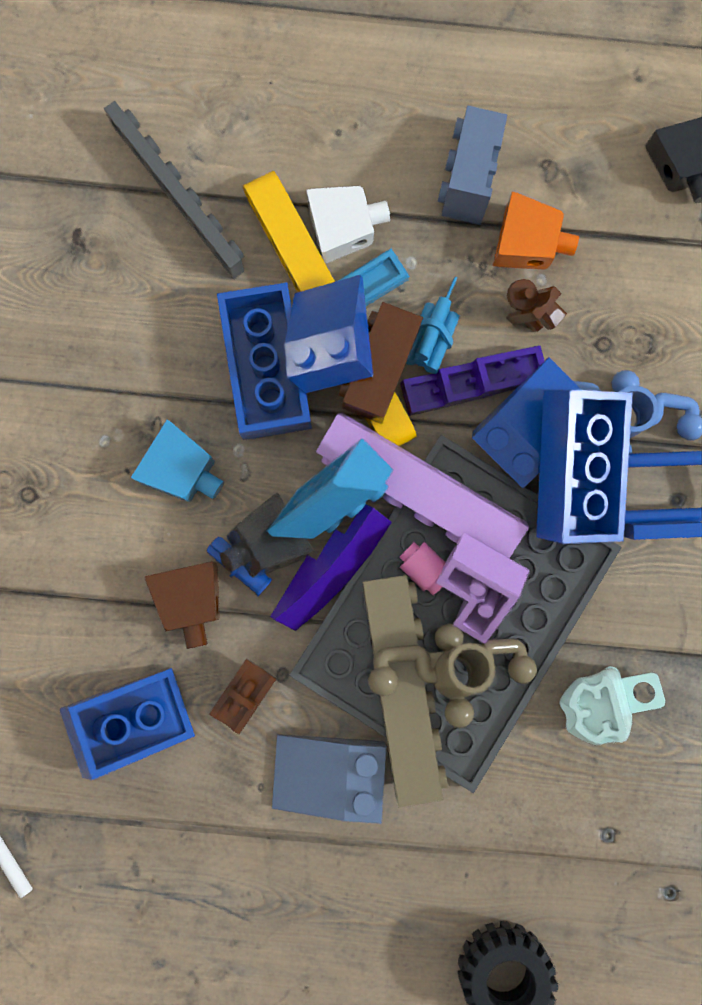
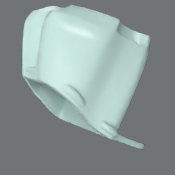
(603, 704)

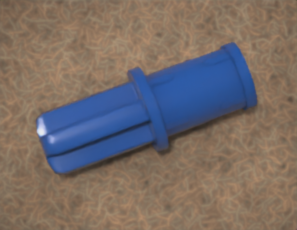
(256, 584)

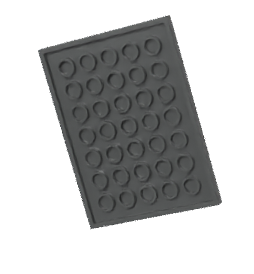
(542, 618)

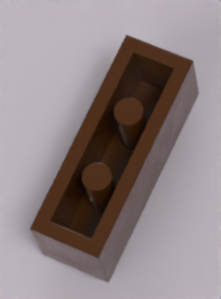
(391, 342)

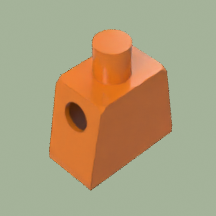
(531, 235)

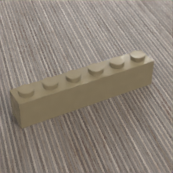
(407, 709)

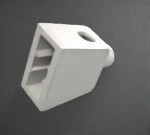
(343, 220)

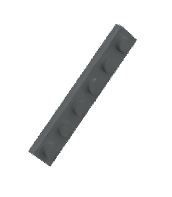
(168, 179)

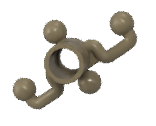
(439, 669)

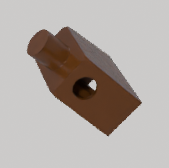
(187, 600)

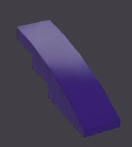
(470, 381)
(338, 562)

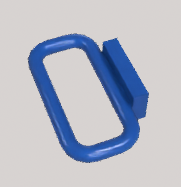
(663, 522)

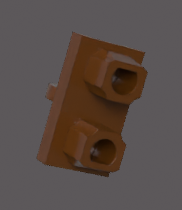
(534, 306)
(243, 696)

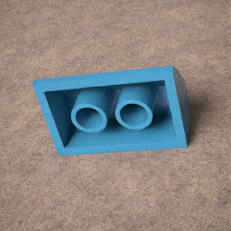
(333, 494)

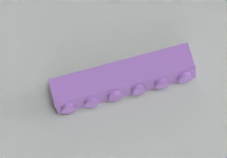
(429, 491)

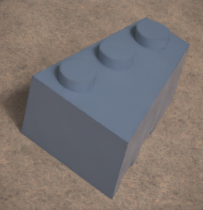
(472, 164)

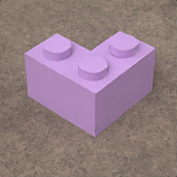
(485, 582)

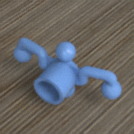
(650, 407)

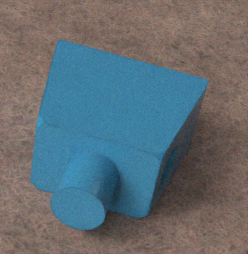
(177, 466)

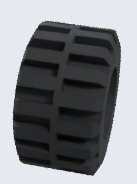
(504, 945)

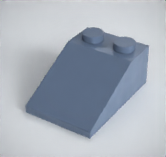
(330, 777)

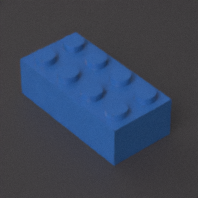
(254, 341)
(583, 466)

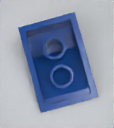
(328, 336)
(515, 427)
(126, 724)

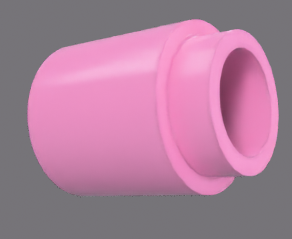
(422, 566)

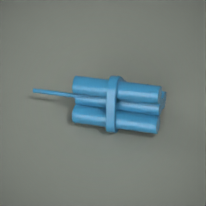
(434, 334)

